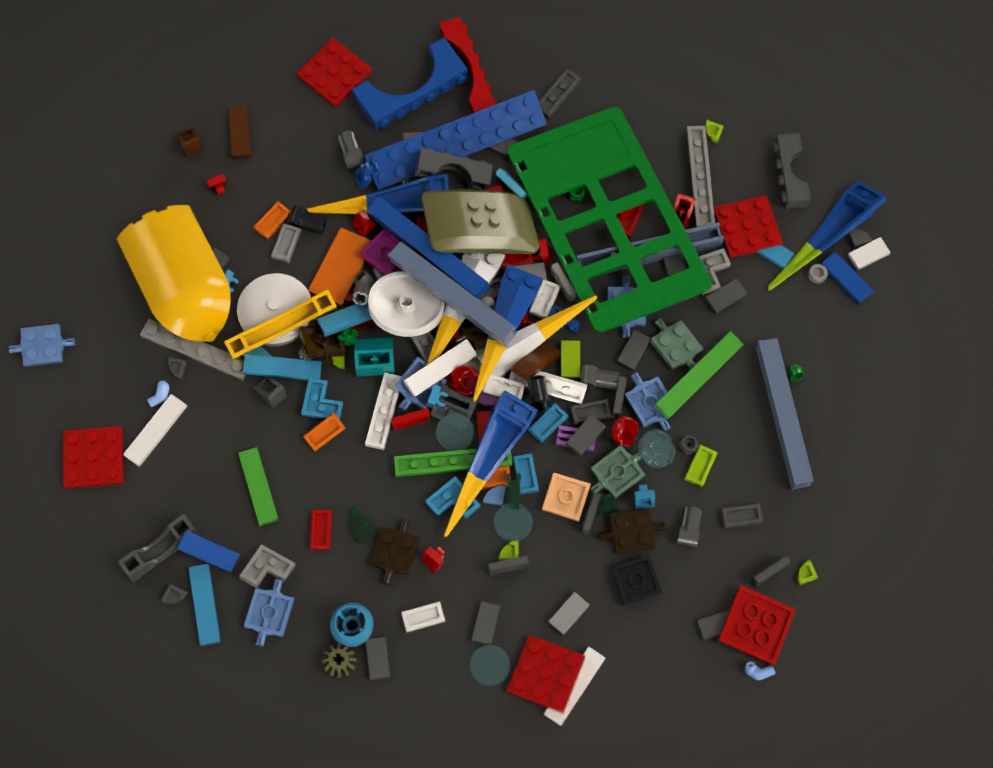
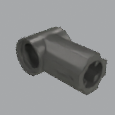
(351, 153)
(362, 289)
(598, 378)
(689, 531)

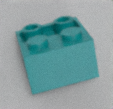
(374, 356)

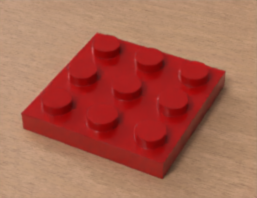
(334, 72)
(747, 226)
(93, 457)
(756, 625)
(546, 674)

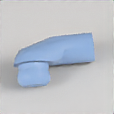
(161, 393)
(758, 673)

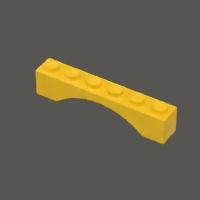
(280, 325)

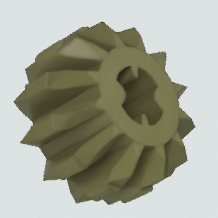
(332, 665)

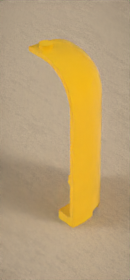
(178, 272)

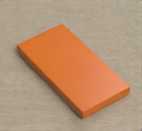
(340, 266)

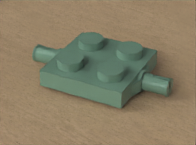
(676, 344)
(617, 472)

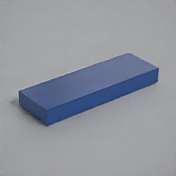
(847, 278)
(207, 550)

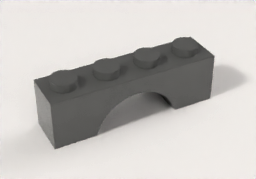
(476, 173)
(795, 192)
(143, 560)

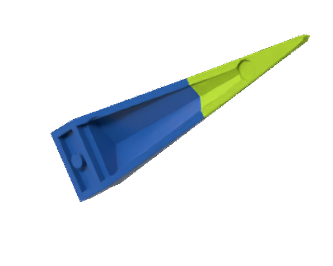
(850, 211)

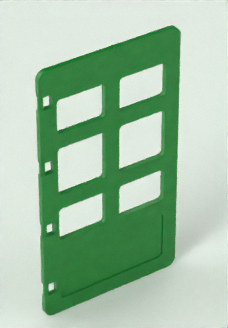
(580, 157)

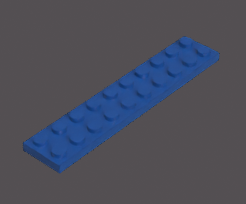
(459, 137)

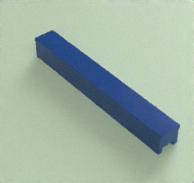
(420, 243)

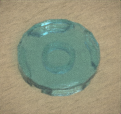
(455, 432)
(657, 448)
(513, 523)
(490, 665)

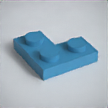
(315, 403)
(448, 496)

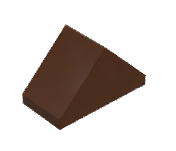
(190, 142)

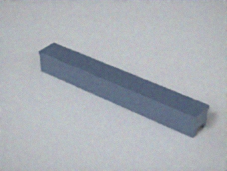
(702, 238)
(452, 294)
(784, 414)

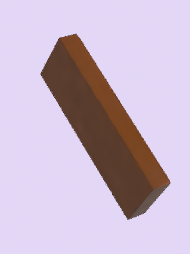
(239, 132)
(536, 361)

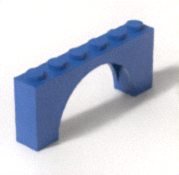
(385, 108)

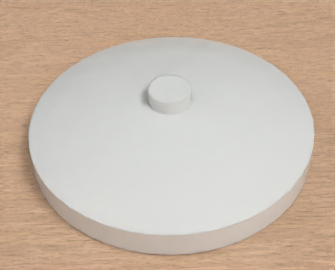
(268, 298)
(404, 305)

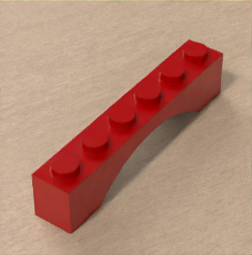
(455, 33)

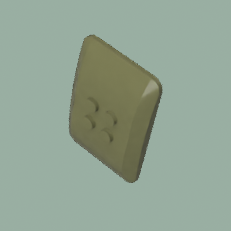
(479, 222)

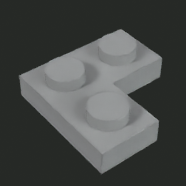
(715, 262)
(266, 562)

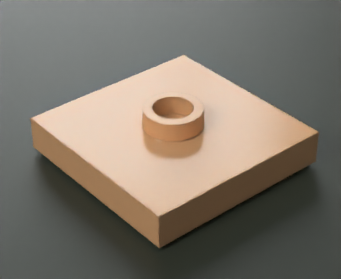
(566, 497)

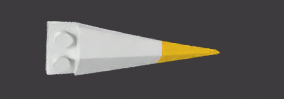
(487, 267)
(529, 339)

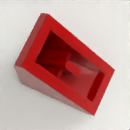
(684, 207)

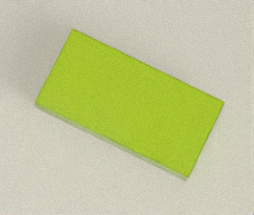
(570, 359)
(700, 466)

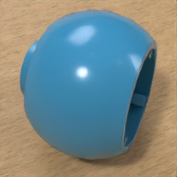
(357, 636)

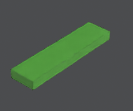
(258, 486)

